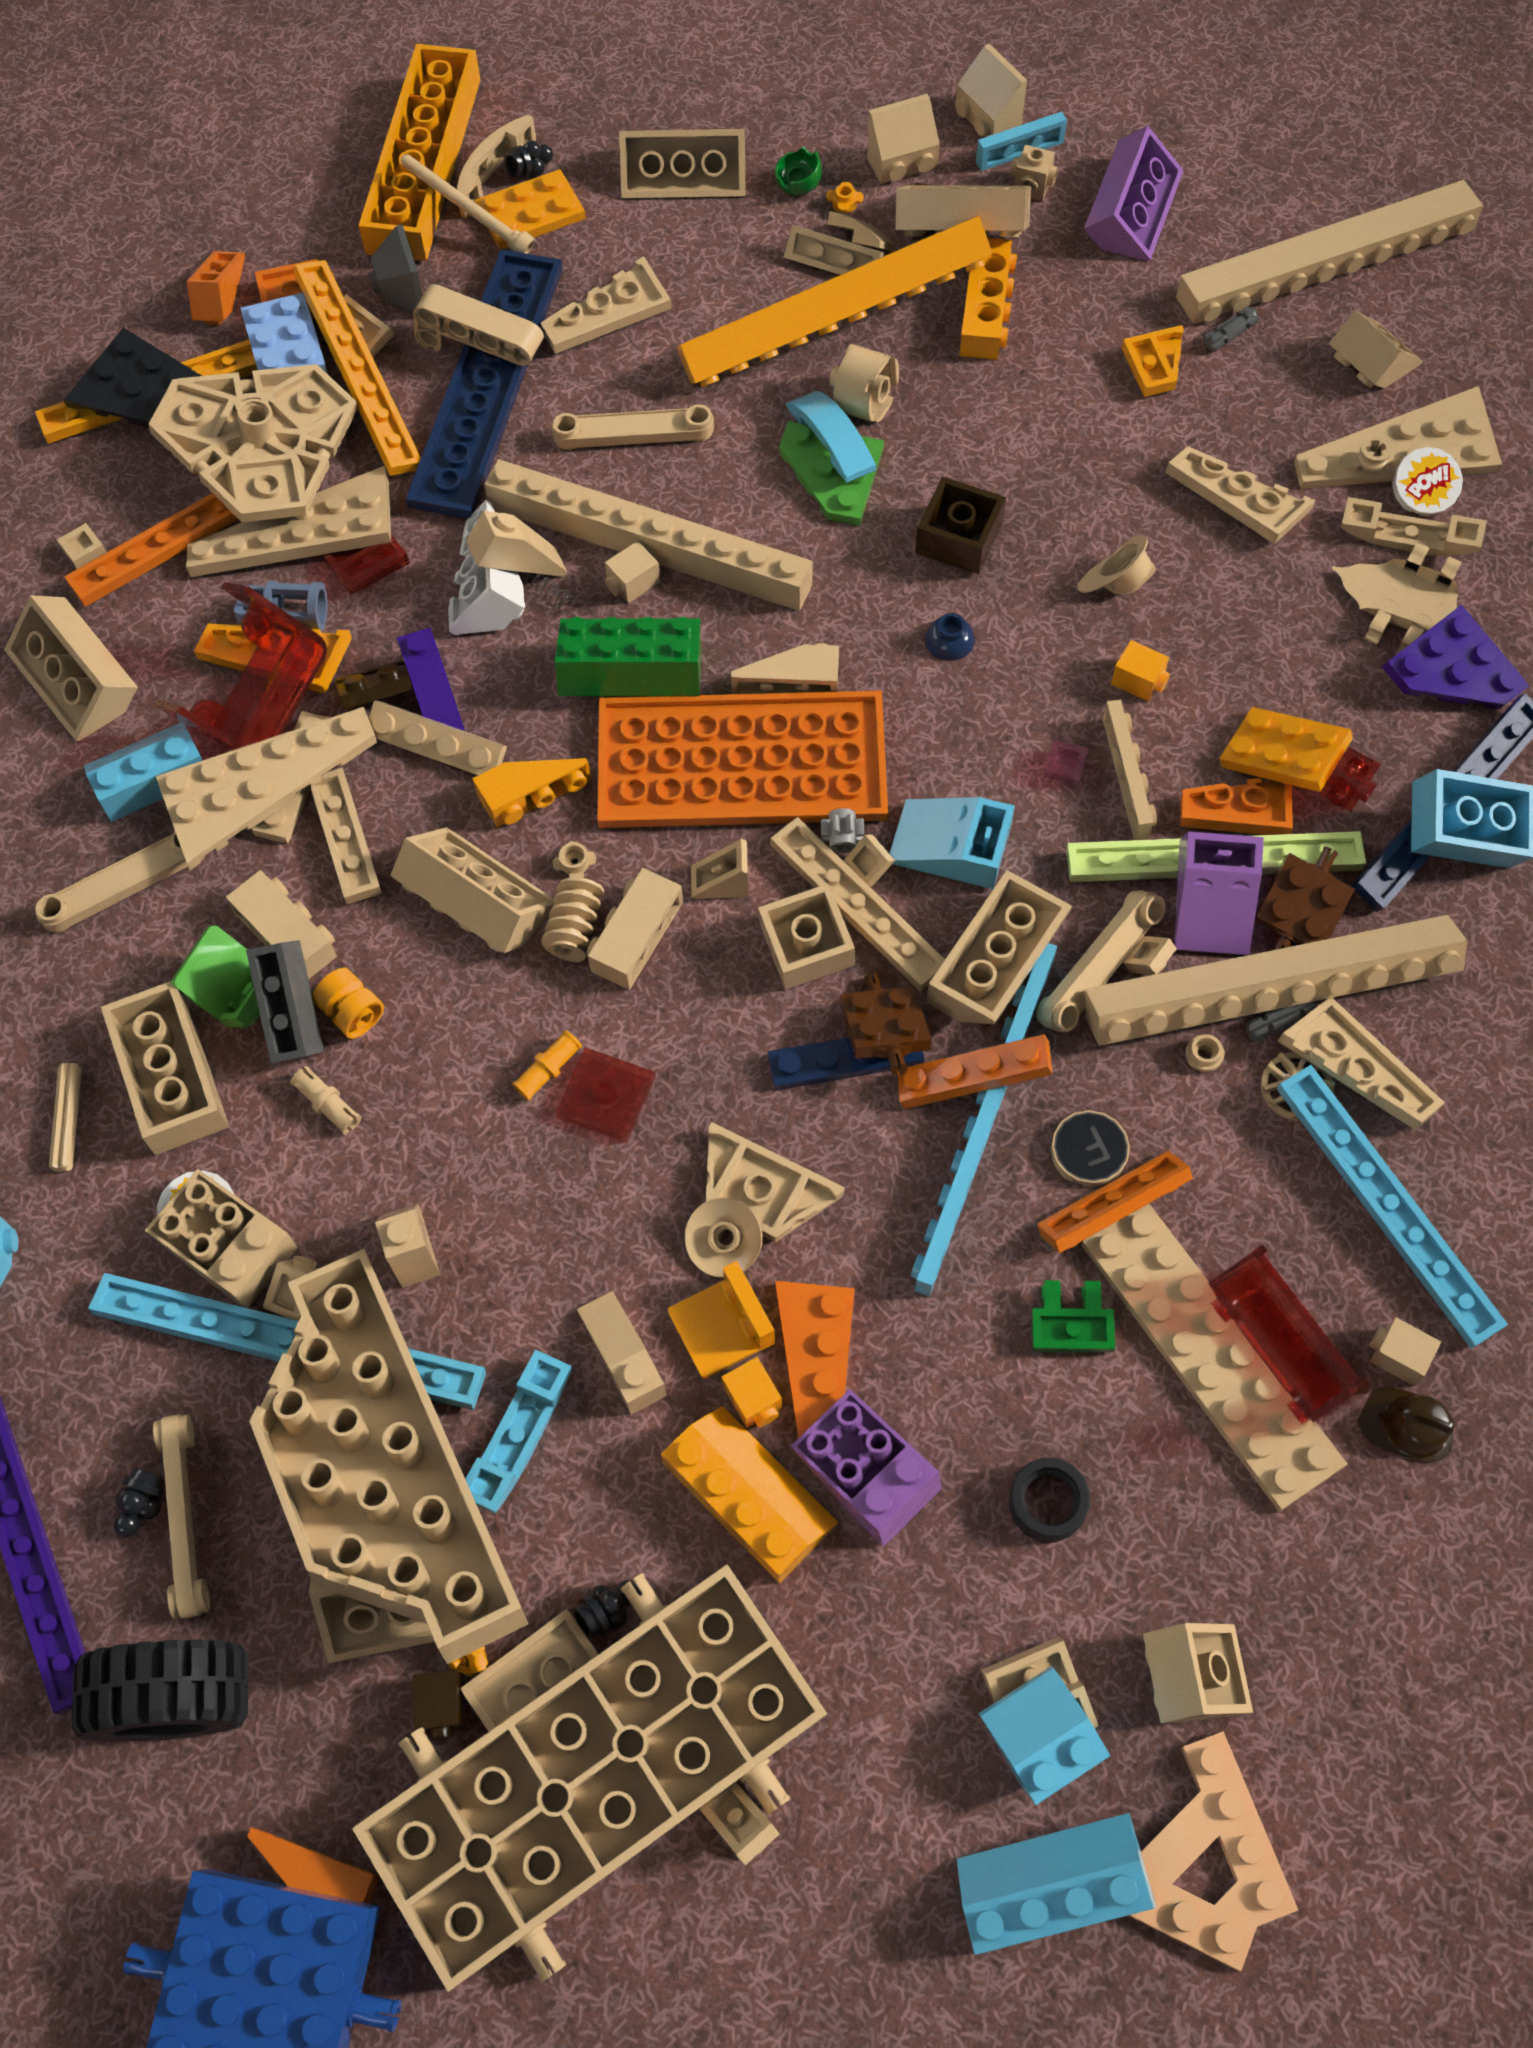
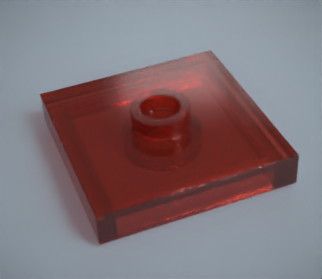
(605, 1095)

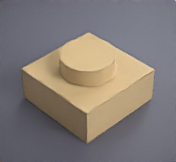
(81, 546)
(869, 860)
(1149, 955)

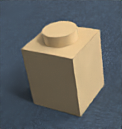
(632, 572)
(1403, 1350)

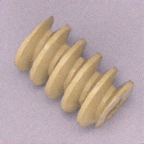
(571, 918)

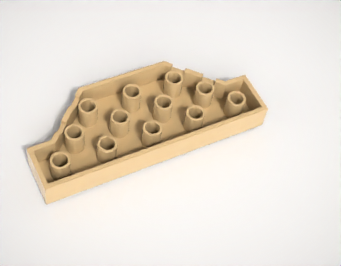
(372, 1470)

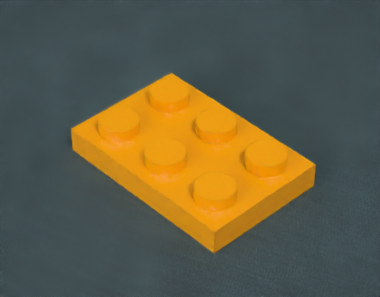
(534, 206)
(1286, 749)

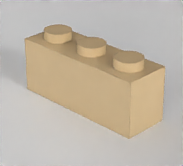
(275, 919)
(634, 928)

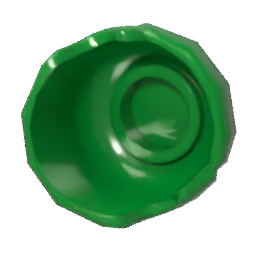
(798, 172)

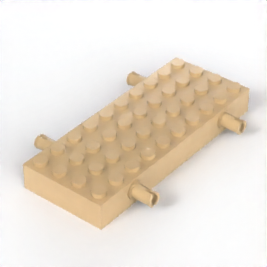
(587, 1776)

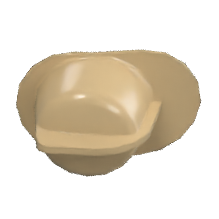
(1122, 571)

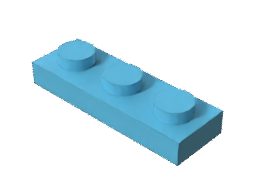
(1010, 143)

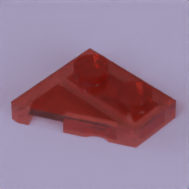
(366, 565)

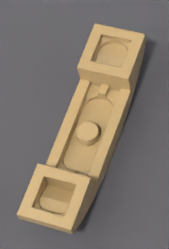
(491, 154)
(1402, 532)

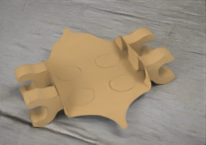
(1402, 594)

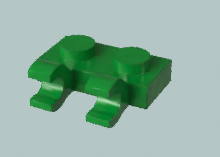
(1072, 1329)

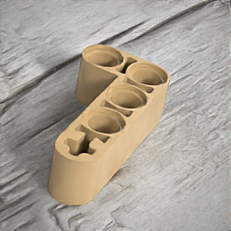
(453, 315)

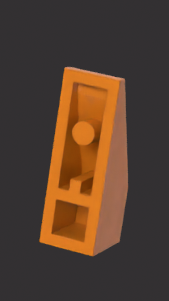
(215, 287)
(313, 1870)

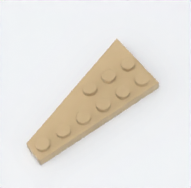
(1452, 424)
(338, 520)
(247, 785)

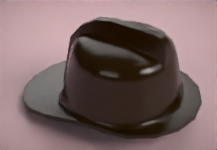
(1407, 1424)

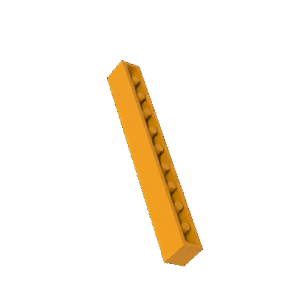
(833, 301)

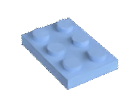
(282, 333)

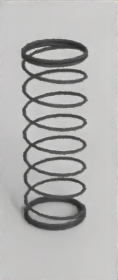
(555, 586)

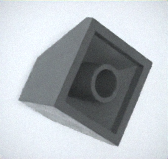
(396, 272)

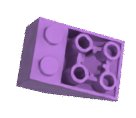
(1217, 892)
(868, 1467)

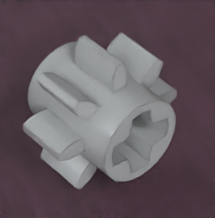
(842, 830)

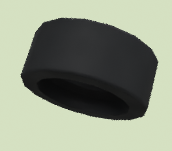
(1063, 1471)

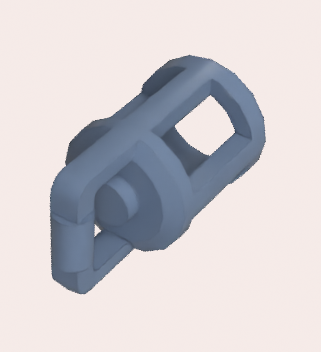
(276, 593)

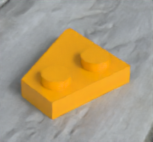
(1155, 359)

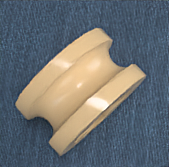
(1374, 444)

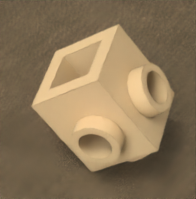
(1035, 170)

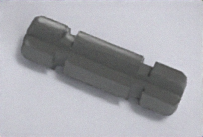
(1230, 329)
(1277, 1020)

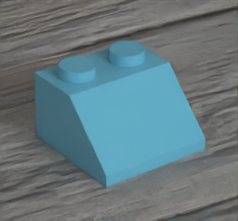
(1044, 1735)

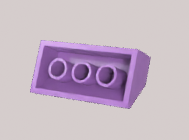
(1134, 196)

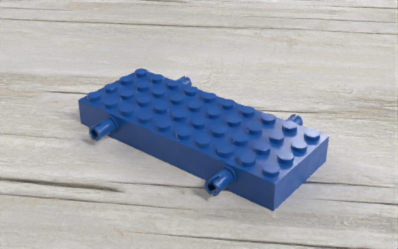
(263, 1968)

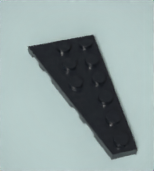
(127, 380)

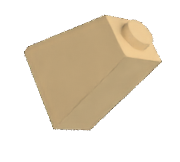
(407, 1245)

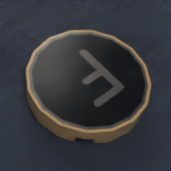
(1090, 1148)

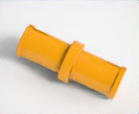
(547, 1065)

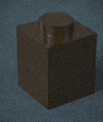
(438, 1703)

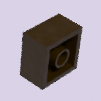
(960, 525)

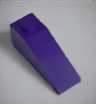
(429, 678)

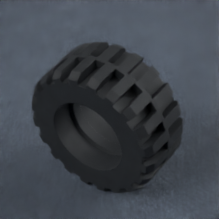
(160, 1690)

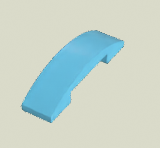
(836, 432)
(519, 1431)

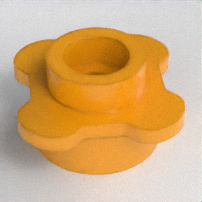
(844, 198)

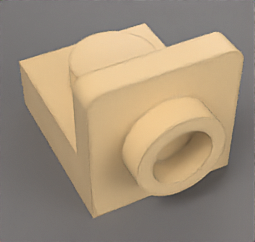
(279, 1296)

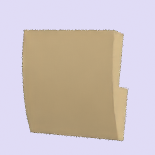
(1020, 1668)

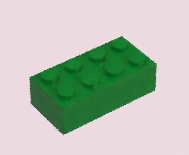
(629, 657)

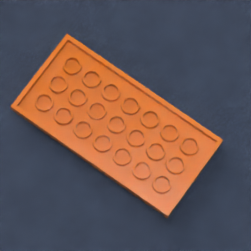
(740, 758)

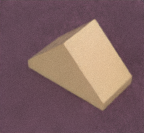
(722, 873)

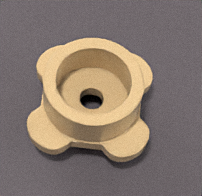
(574, 851)

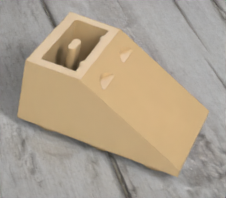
(221, 1238)

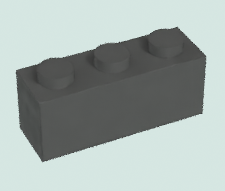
(285, 1001)

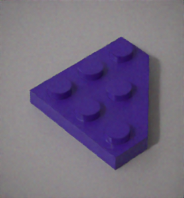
(1456, 665)

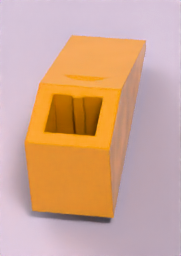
(526, 785)

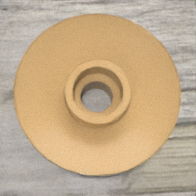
(705, 1232)

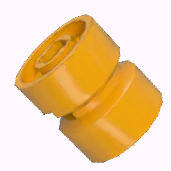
(348, 1003)

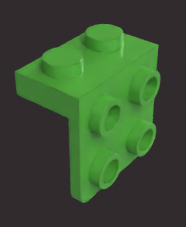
(219, 979)

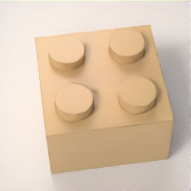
(807, 936)

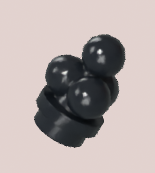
(528, 159)
(137, 1501)
(603, 1609)

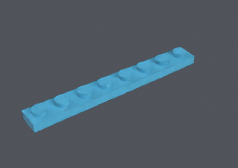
(1392, 1207)

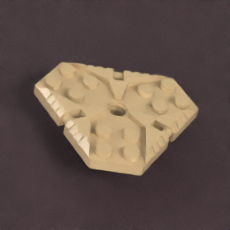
(258, 448)

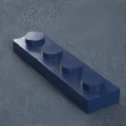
(826, 1063)

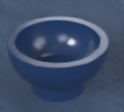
(950, 637)

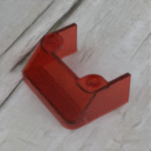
(271, 683)
(1286, 1338)

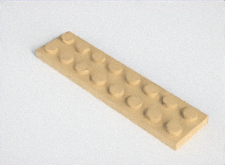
(1212, 1357)

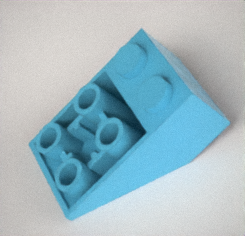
(953, 838)

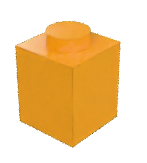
(1141, 671)
(753, 1393)

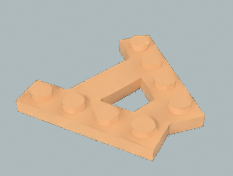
(1227, 1813)

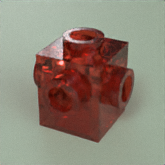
(1351, 780)

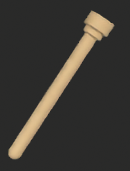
(517, 240)

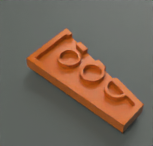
(816, 1345)

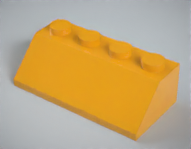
(748, 1492)

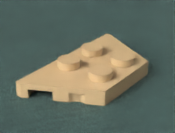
(769, 1184)

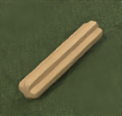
(65, 1117)

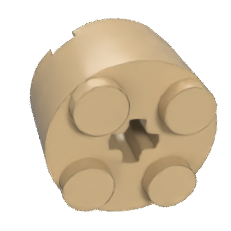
(864, 383)

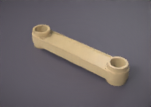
(629, 428)
(111, 884)
(1101, 960)
(188, 1595)

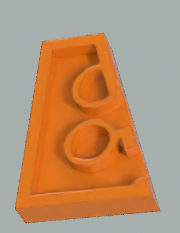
(1245, 808)

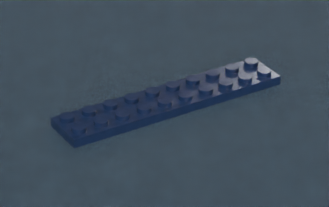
(481, 394)

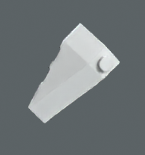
(486, 595)

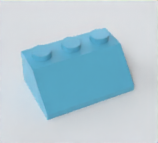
(128, 776)

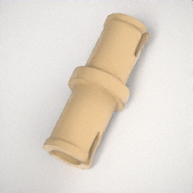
(325, 1100)

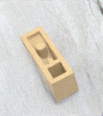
(509, 544)
(793, 671)
(622, 1352)

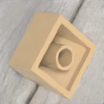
(991, 93)
(902, 139)
(1372, 351)
(1197, 1672)

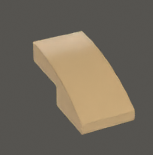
(863, 234)

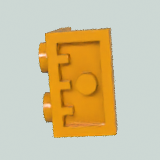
(722, 1323)

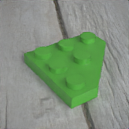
(814, 470)

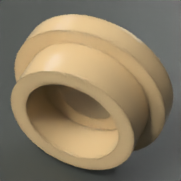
(1207, 1043)

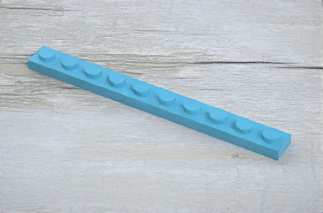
(977, 1131)
(255, 1332)

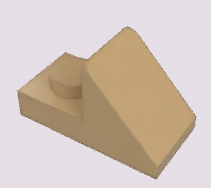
(740, 1823)

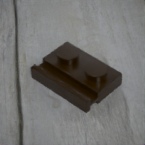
(373, 684)

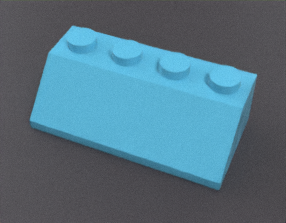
(1053, 1884)

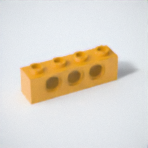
(986, 303)

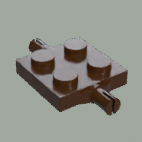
(1303, 901)
(885, 1023)

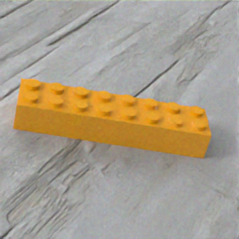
(429, 128)

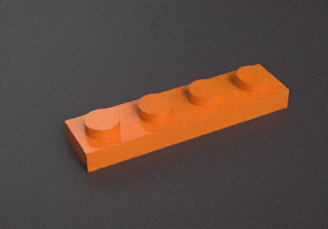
(975, 1071)
(1114, 1201)

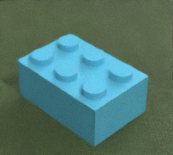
(1472, 818)

